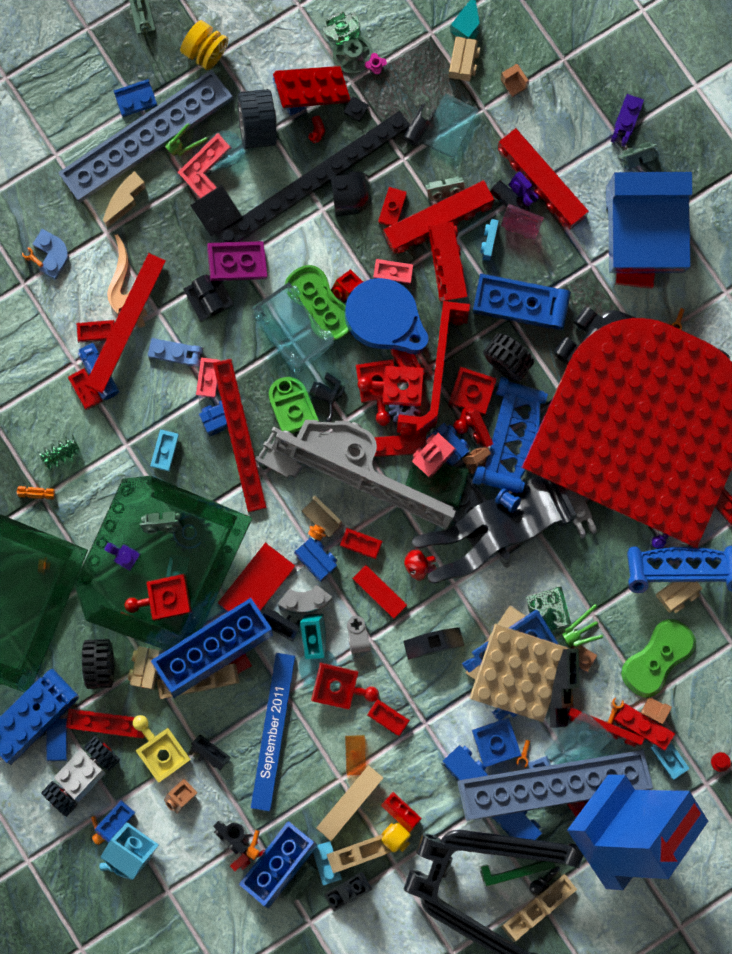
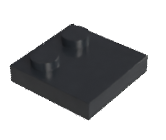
(216, 210)

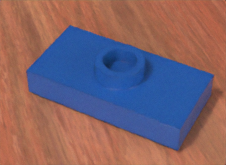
(114, 821)

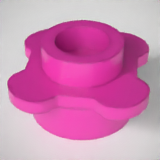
(376, 69)

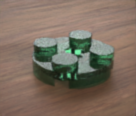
(338, 35)

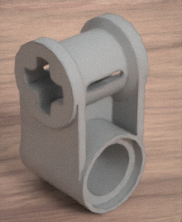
(358, 638)

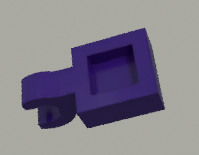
(522, 188)
(125, 556)

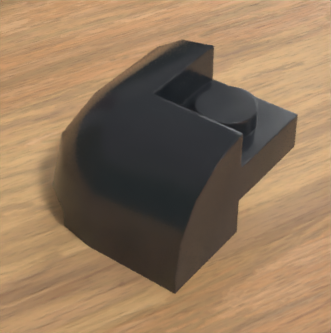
(350, 193)

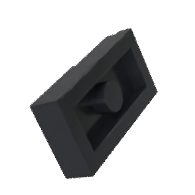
(281, 625)
(210, 752)

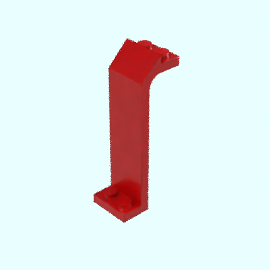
(408, 425)

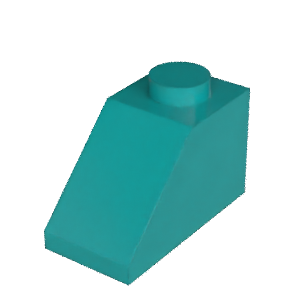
(467, 22)
(313, 636)

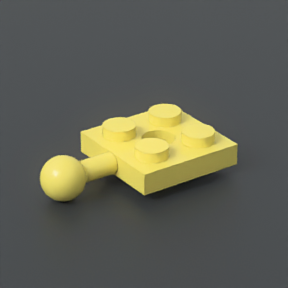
(162, 741)

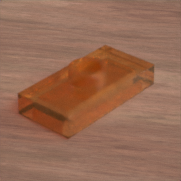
(355, 754)

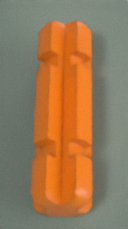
(33, 492)

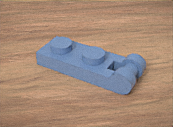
(174, 352)

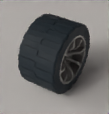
(257, 118)

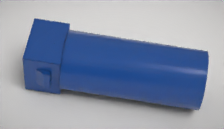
(88, 357)

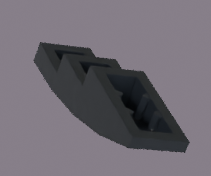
(562, 692)

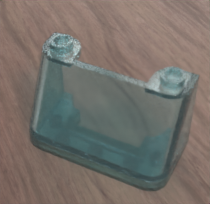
(292, 328)

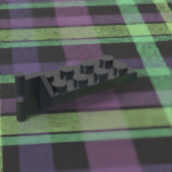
(471, 498)

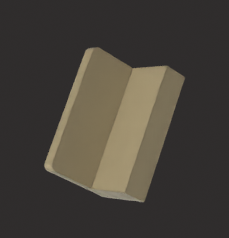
(321, 515)

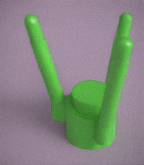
(174, 145)
(573, 636)

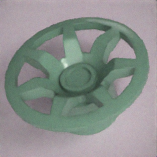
(352, 52)

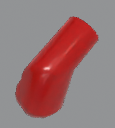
(318, 131)

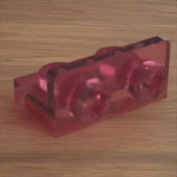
(522, 222)

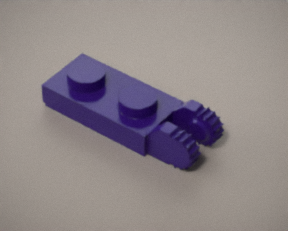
(627, 117)

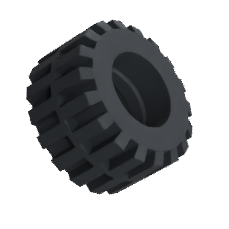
(508, 357)
(98, 663)

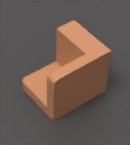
(514, 80)
(656, 710)

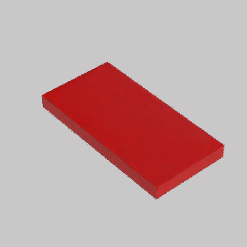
(258, 579)

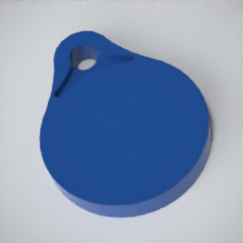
(385, 316)

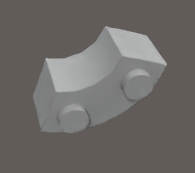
(306, 601)

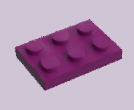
(236, 261)

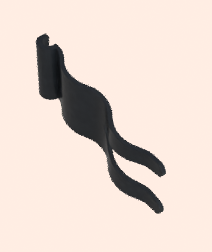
(540, 507)

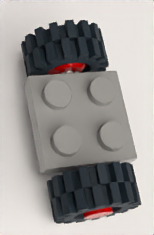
(80, 775)

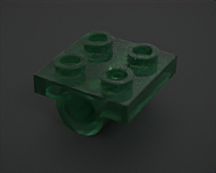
(551, 606)

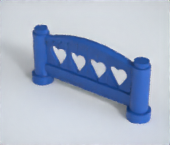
(494, 472)
(642, 572)

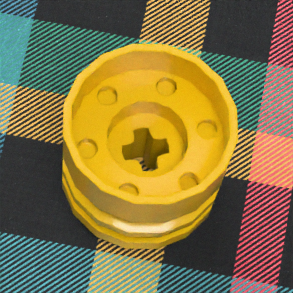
(204, 45)

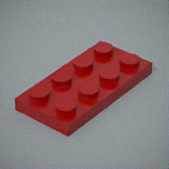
(311, 86)

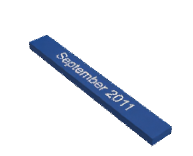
(273, 732)

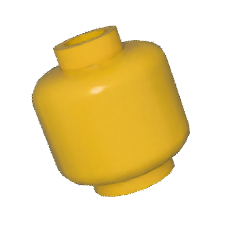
(396, 837)

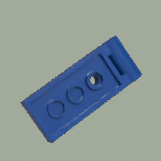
(511, 299)
(23, 724)

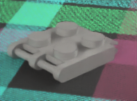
(276, 461)

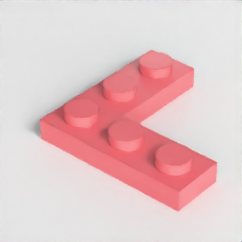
(203, 161)

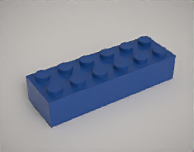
(212, 648)
(463, 767)

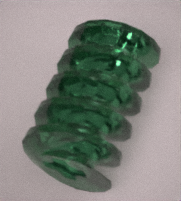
(60, 453)

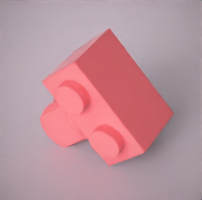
(433, 454)

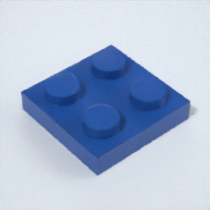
(496, 742)

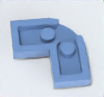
(56, 252)

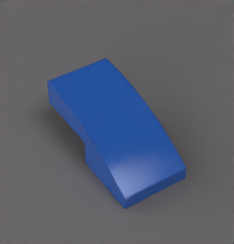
(57, 741)

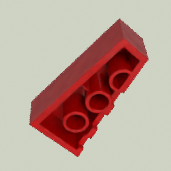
(447, 261)

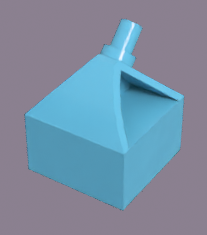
(128, 852)

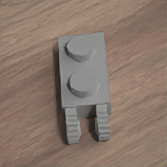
(582, 511)

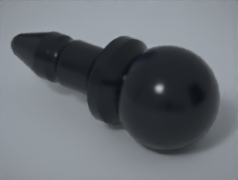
(538, 886)

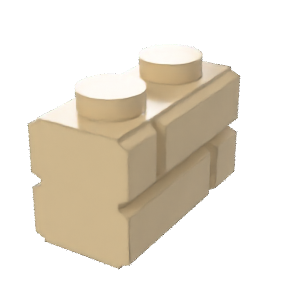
(463, 57)
(677, 593)
(143, 673)

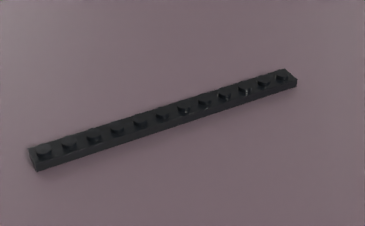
(314, 179)

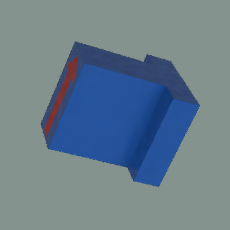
(649, 222)
(636, 831)

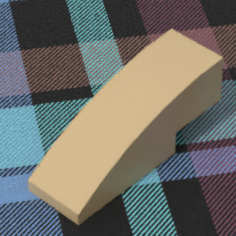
(123, 199)
(357, 854)

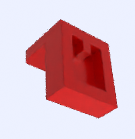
(345, 284)

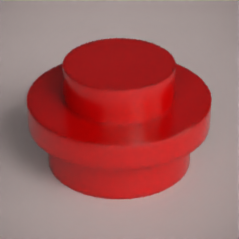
(720, 762)

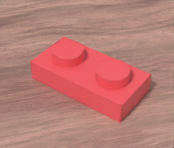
(393, 270)
(207, 380)

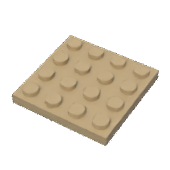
(517, 673)

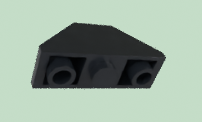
(433, 642)
(348, 891)

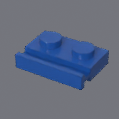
(135, 98)

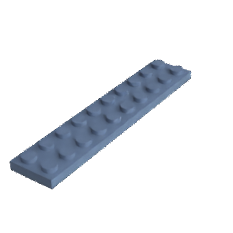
(145, 136)
(548, 785)

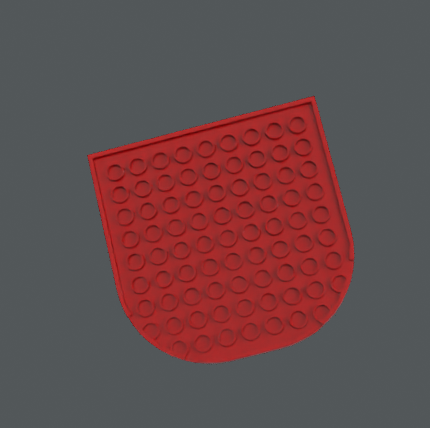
(642, 426)

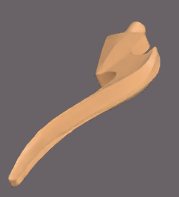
(114, 294)

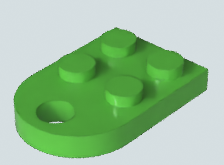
(291, 406)

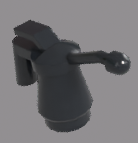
(322, 392)

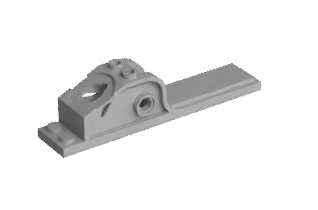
(348, 456)

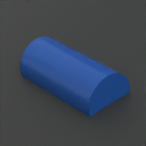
(278, 865)

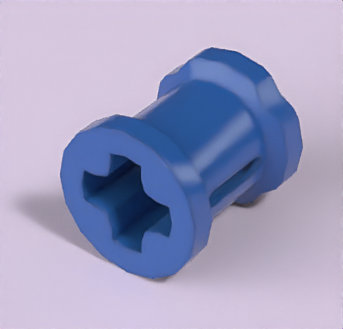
(508, 500)

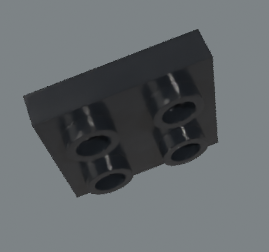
(208, 297)
(224, 832)

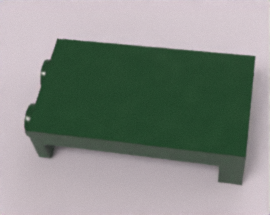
(489, 879)

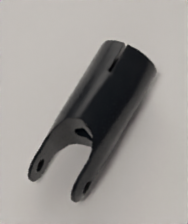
(418, 127)
(507, 196)

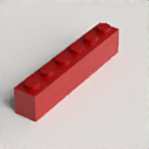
(543, 179)
(452, 209)

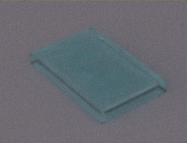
(449, 125)
(579, 741)

